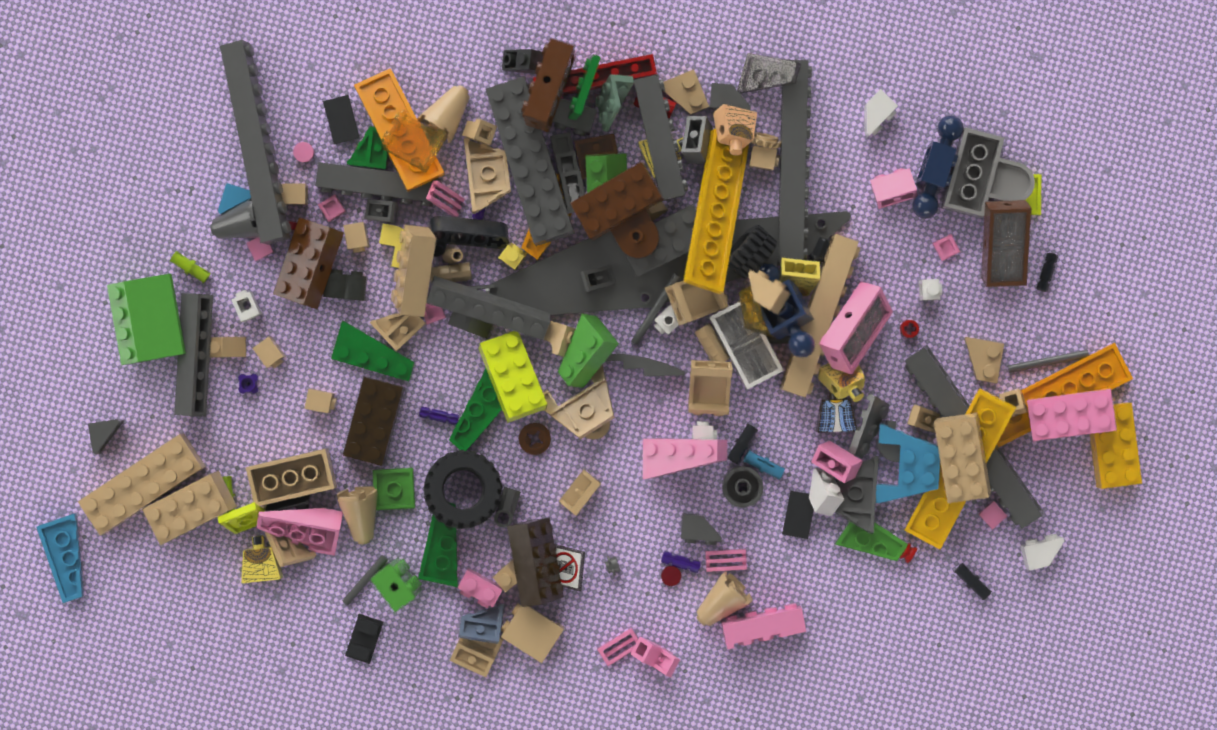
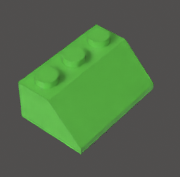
(604, 167)

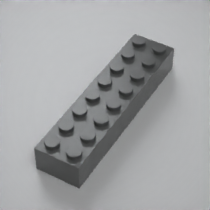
(530, 164)

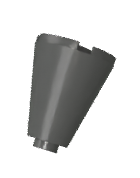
(236, 223)

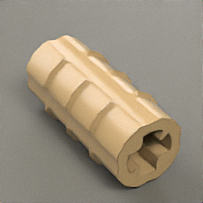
(453, 272)
(711, 343)

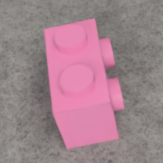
(893, 188)
(836, 461)
(480, 588)

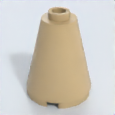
(447, 111)
(359, 512)
(723, 600)

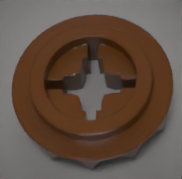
(532, 429)

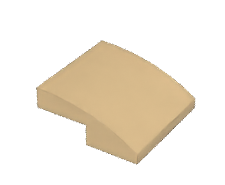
(475, 655)

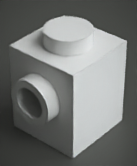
(666, 321)
(703, 431)

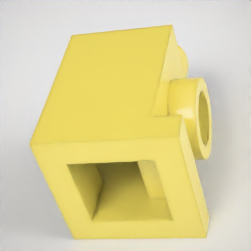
(512, 256)

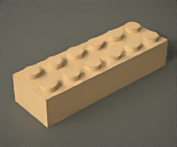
(141, 484)

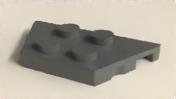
(860, 496)

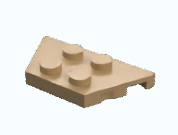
(486, 174)

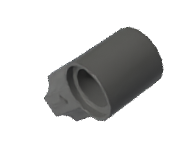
(507, 504)

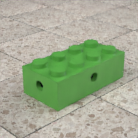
(397, 584)

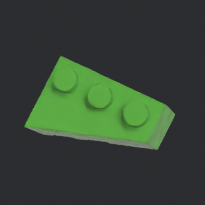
(587, 351)

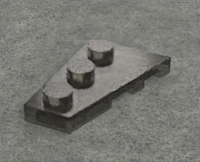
(766, 72)

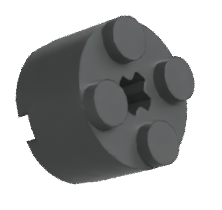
(742, 498)

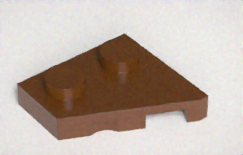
(595, 145)

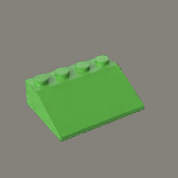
(146, 319)

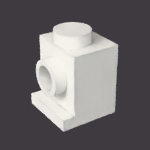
(929, 289)
(246, 314)

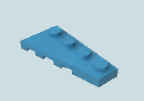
(63, 553)

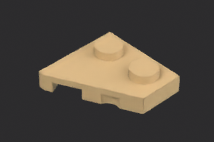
(687, 92)
(398, 328)
(985, 358)

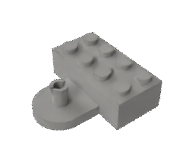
(984, 175)

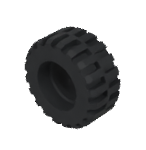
(462, 461)

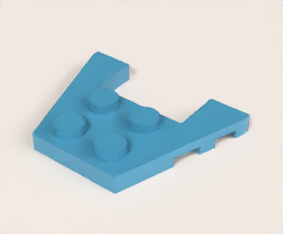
(917, 466)

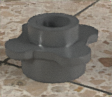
(612, 565)

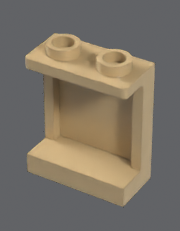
(694, 302)
(709, 387)
(531, 632)

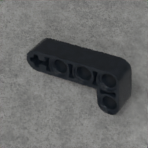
(467, 233)

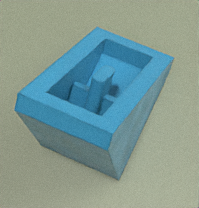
(233, 197)

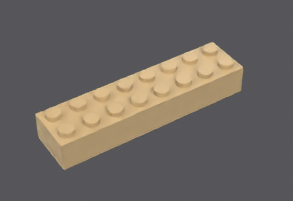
(823, 308)

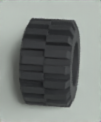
(751, 251)

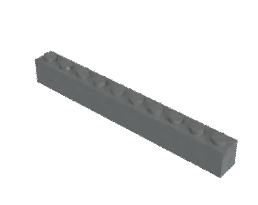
(255, 142)
(793, 166)
(950, 402)

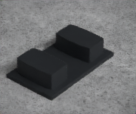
(341, 119)
(298, 502)
(798, 515)
(364, 638)

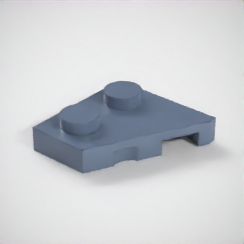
(483, 625)

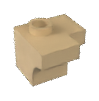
(559, 337)

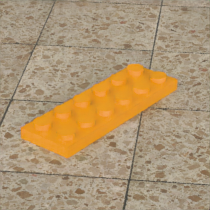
(382, 101)

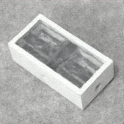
(747, 349)

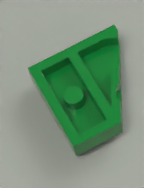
(369, 152)

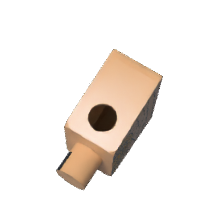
(735, 127)

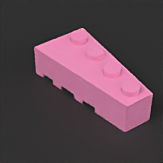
(673, 455)
(763, 625)

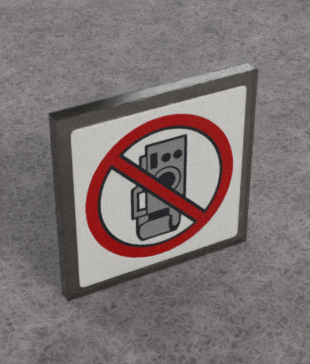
(571, 567)

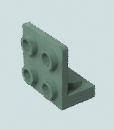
(611, 98)

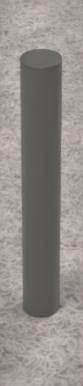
(364, 580)

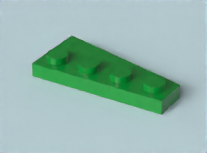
(368, 353)
(478, 414)
(440, 554)

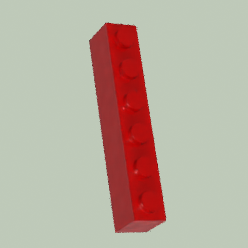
(637, 67)

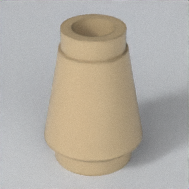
(448, 255)

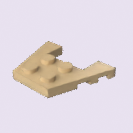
(586, 409)

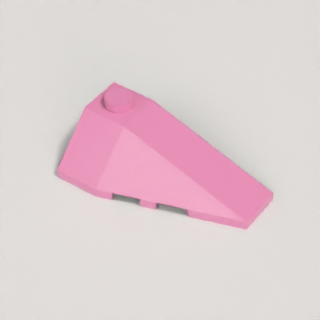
(311, 527)

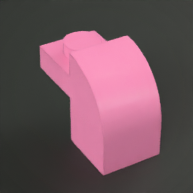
(655, 656)

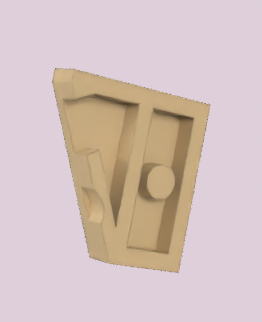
(287, 552)

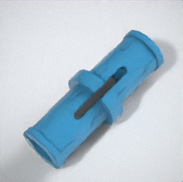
(764, 464)

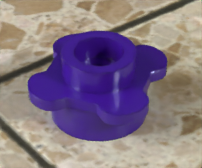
(243, 379)

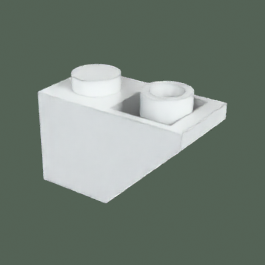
(876, 111)
(824, 493)
(1041, 553)

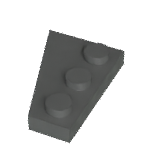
(871, 420)

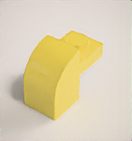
(390, 236)

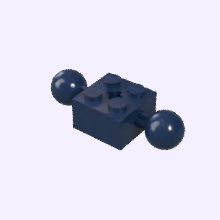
(936, 166)
(791, 319)

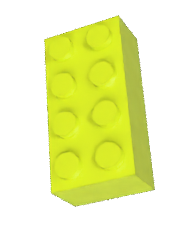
(512, 376)

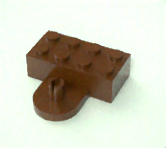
(622, 209)

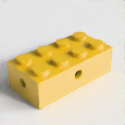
(1116, 451)

